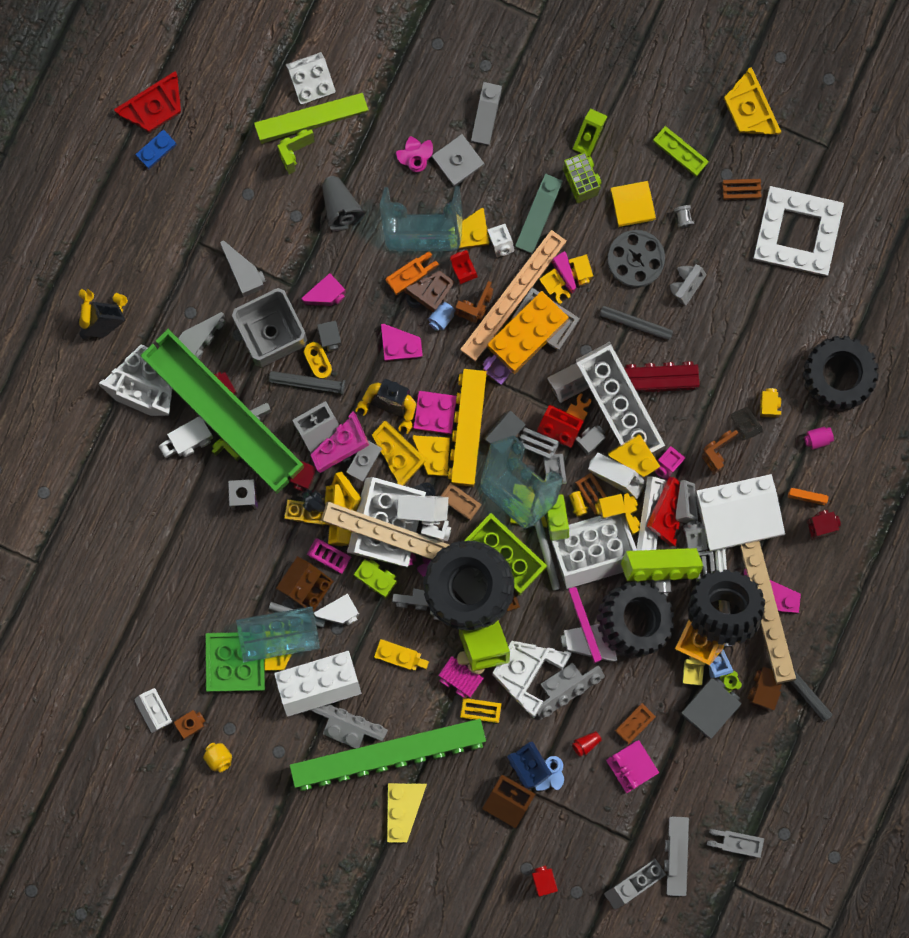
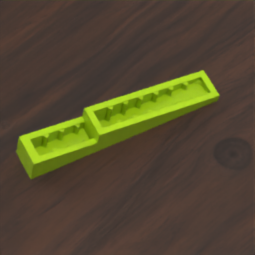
(310, 118)

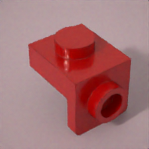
(463, 267)

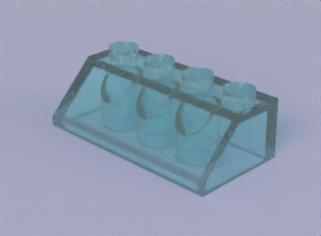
(278, 634)

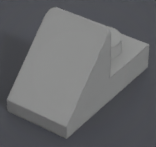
(556, 465)

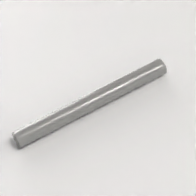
(547, 555)

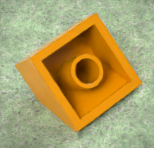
(697, 646)

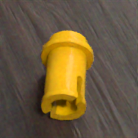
(578, 504)

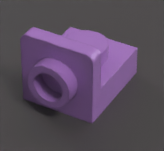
(496, 369)

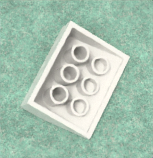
(380, 501)
(740, 512)
(593, 549)

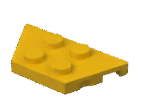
(750, 107)

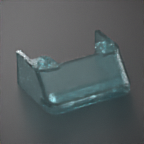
(422, 231)

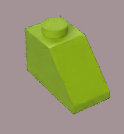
(589, 132)

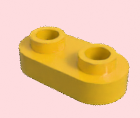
(318, 361)

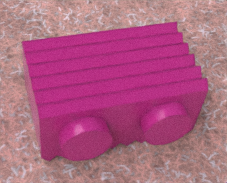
(460, 678)

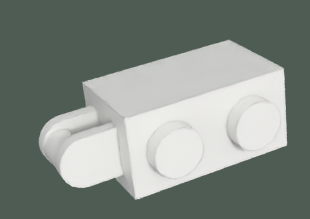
(187, 438)

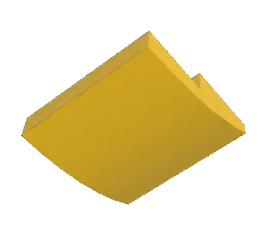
(633, 203)

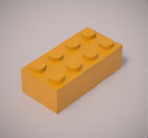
(528, 332)

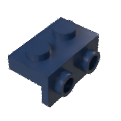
(529, 766)

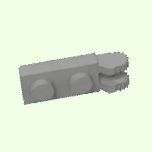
(738, 843)

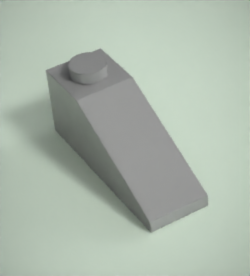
(486, 113)
(245, 273)

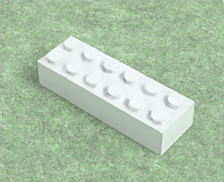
(618, 397)

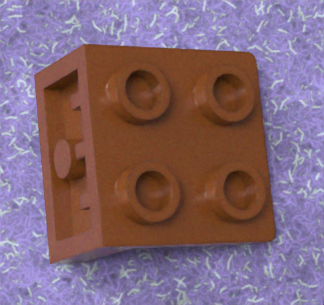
(467, 311)
(715, 460)

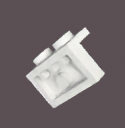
(433, 532)

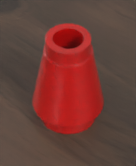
(585, 744)

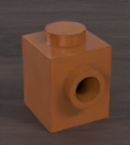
(190, 724)

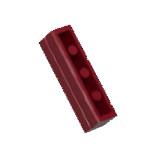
(665, 377)

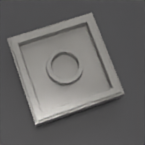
(458, 160)

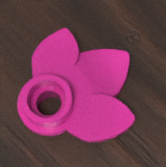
(415, 151)

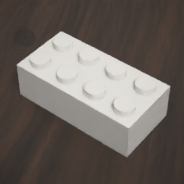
(317, 683)

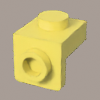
(693, 672)

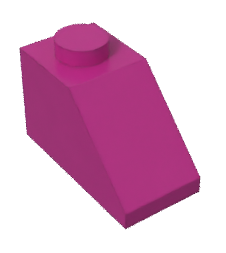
(325, 293)

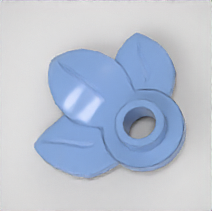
(556, 779)

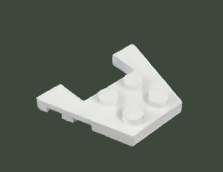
(522, 669)

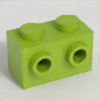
(375, 578)

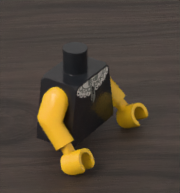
(100, 318)
(391, 398)

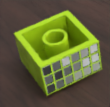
(581, 177)

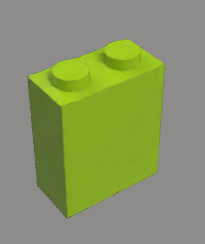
(485, 647)

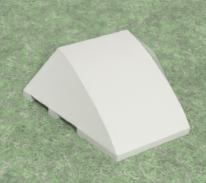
(139, 386)

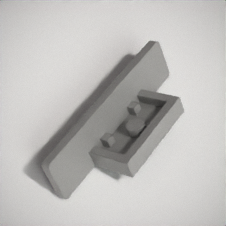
(566, 686)
(348, 727)
(677, 856)

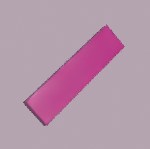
(584, 623)

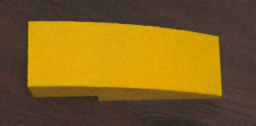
(337, 535)

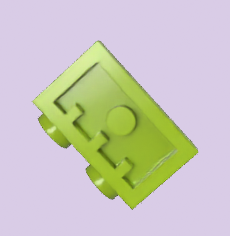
(288, 146)

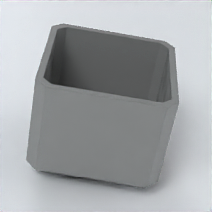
(264, 312)

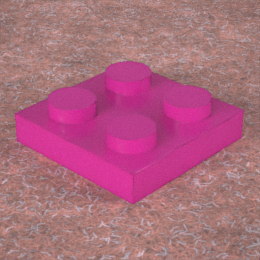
(435, 412)

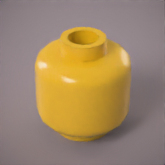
(217, 757)

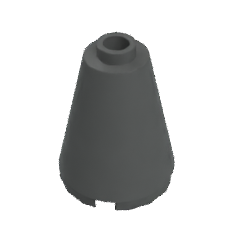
(340, 205)

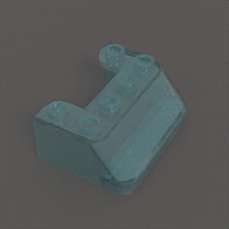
(515, 485)

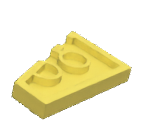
(402, 809)

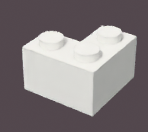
(423, 508)

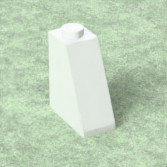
(617, 475)
(576, 643)

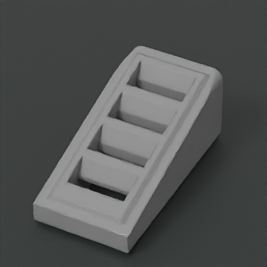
(686, 504)

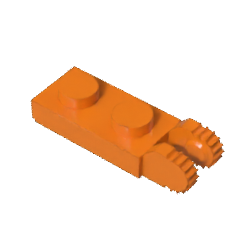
(410, 273)

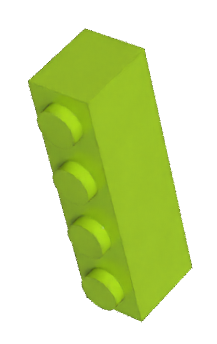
(661, 564)

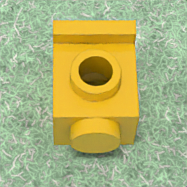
(581, 270)
(770, 403)

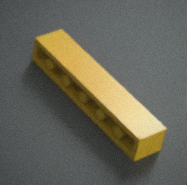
(468, 427)

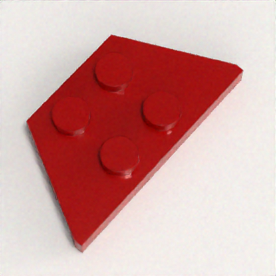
(153, 105)

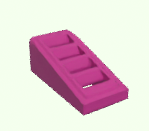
(562, 266)
(314, 547)

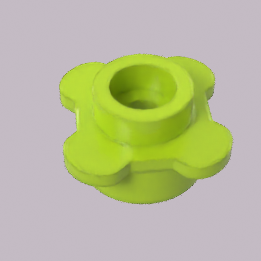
(735, 681)

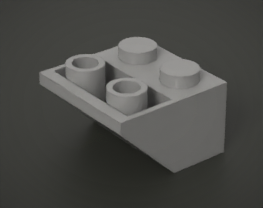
(316, 426)

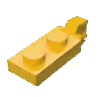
(399, 656)

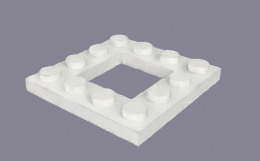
(771, 253)

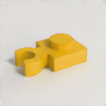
(553, 284)

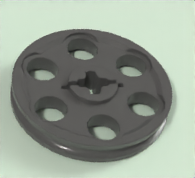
(634, 267)

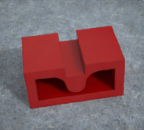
(544, 881)

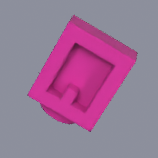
(669, 463)

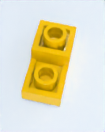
(630, 507)
(296, 512)

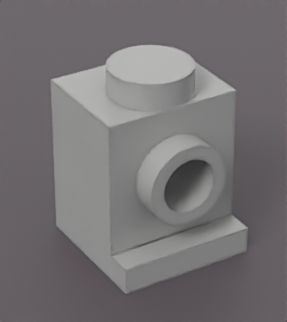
(591, 439)

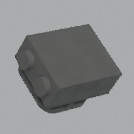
(711, 708)

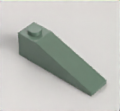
(539, 213)

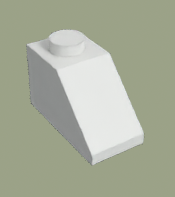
(339, 611)

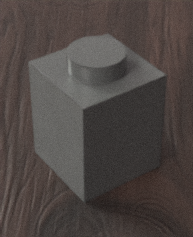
(329, 336)

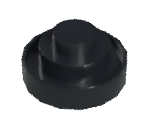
(313, 501)

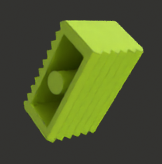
(558, 520)

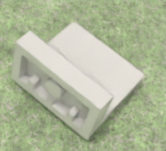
(311, 78)

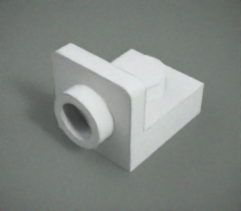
(501, 240)

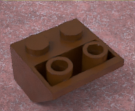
(304, 584)
(508, 801)

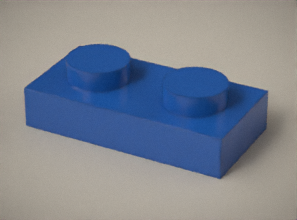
(156, 149)

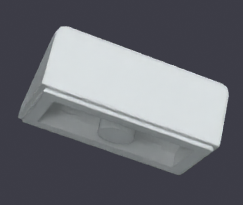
(153, 710)

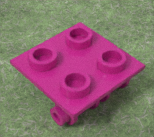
(632, 766)

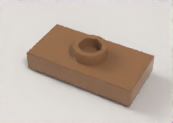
(461, 501)

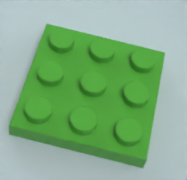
(226, 667)

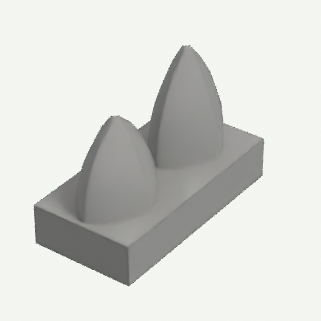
(693, 278)

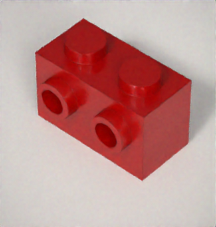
(560, 426)

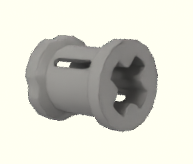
(684, 216)

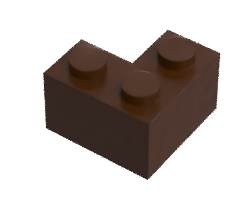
(766, 691)

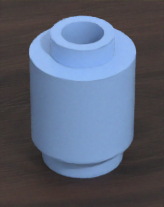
(441, 317)

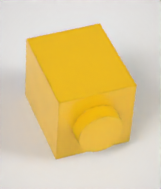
(610, 506)

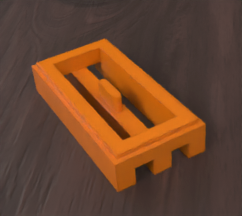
(808, 496)

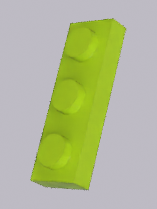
(680, 151)

